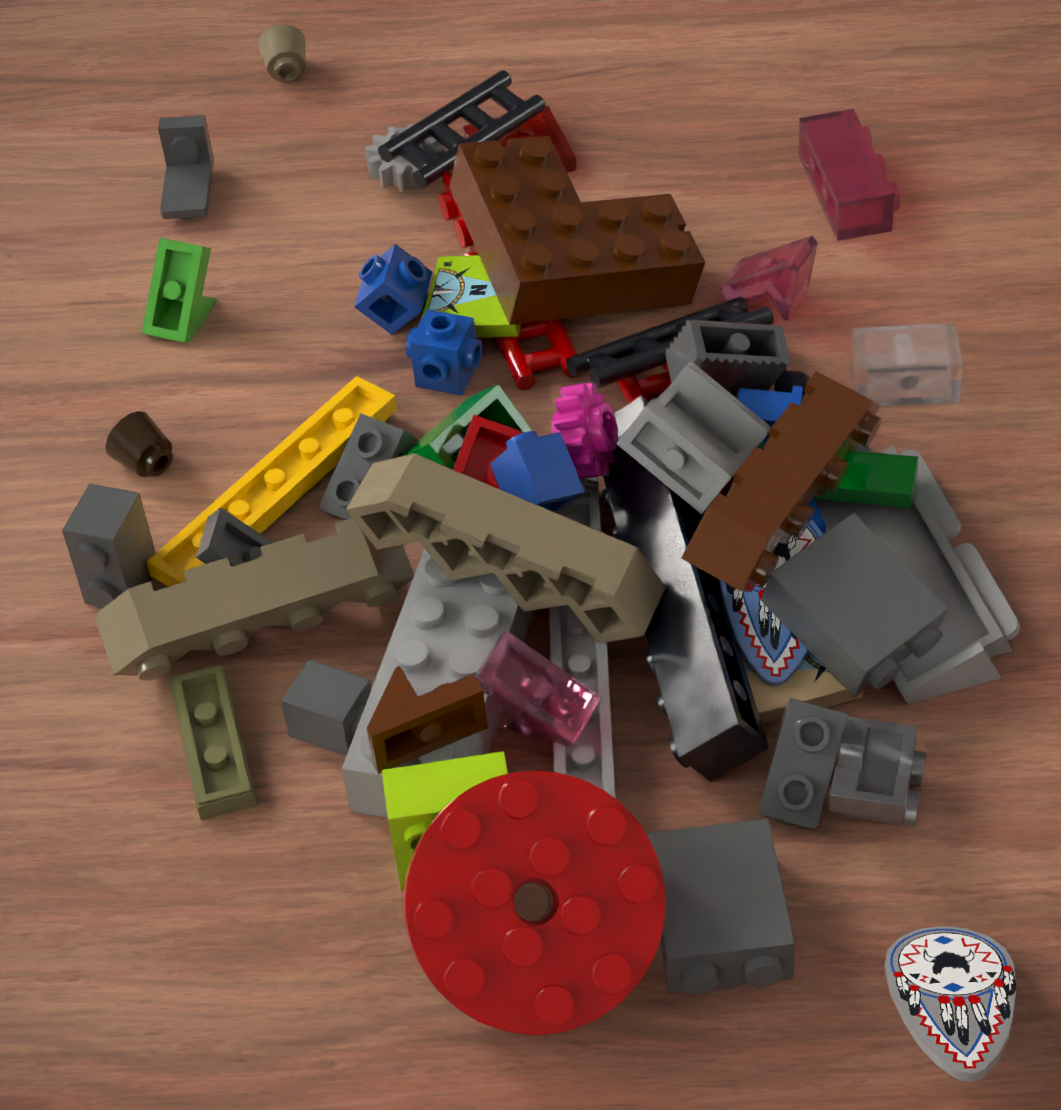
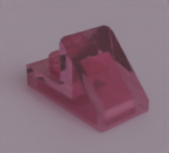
(778, 272)
(539, 693)

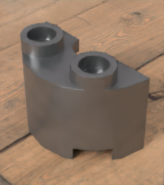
(876, 772)

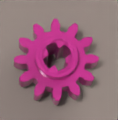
(586, 428)

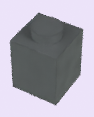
(325, 706)

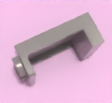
(694, 436)

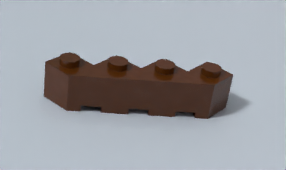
(777, 483)

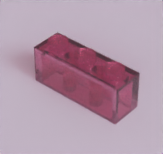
(847, 174)

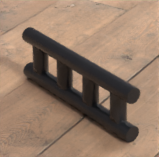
(465, 107)
(648, 348)

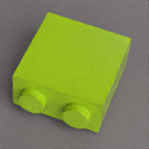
(423, 790)

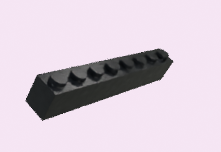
(689, 634)

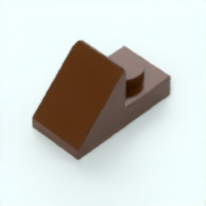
(415, 725)

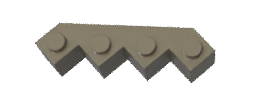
(530, 549)
(228, 604)

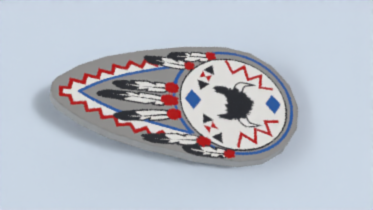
(954, 996)

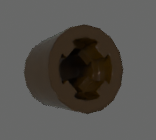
(140, 445)

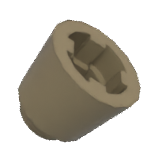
(283, 52)

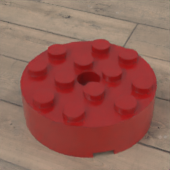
(599, 916)

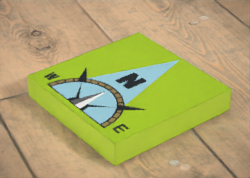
(464, 289)

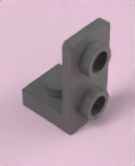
(188, 166)
(368, 443)
(802, 763)

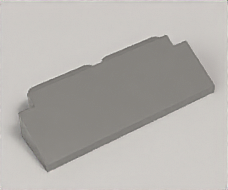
(978, 613)

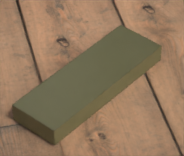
(212, 742)

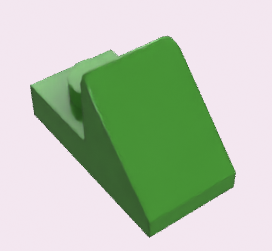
(176, 289)

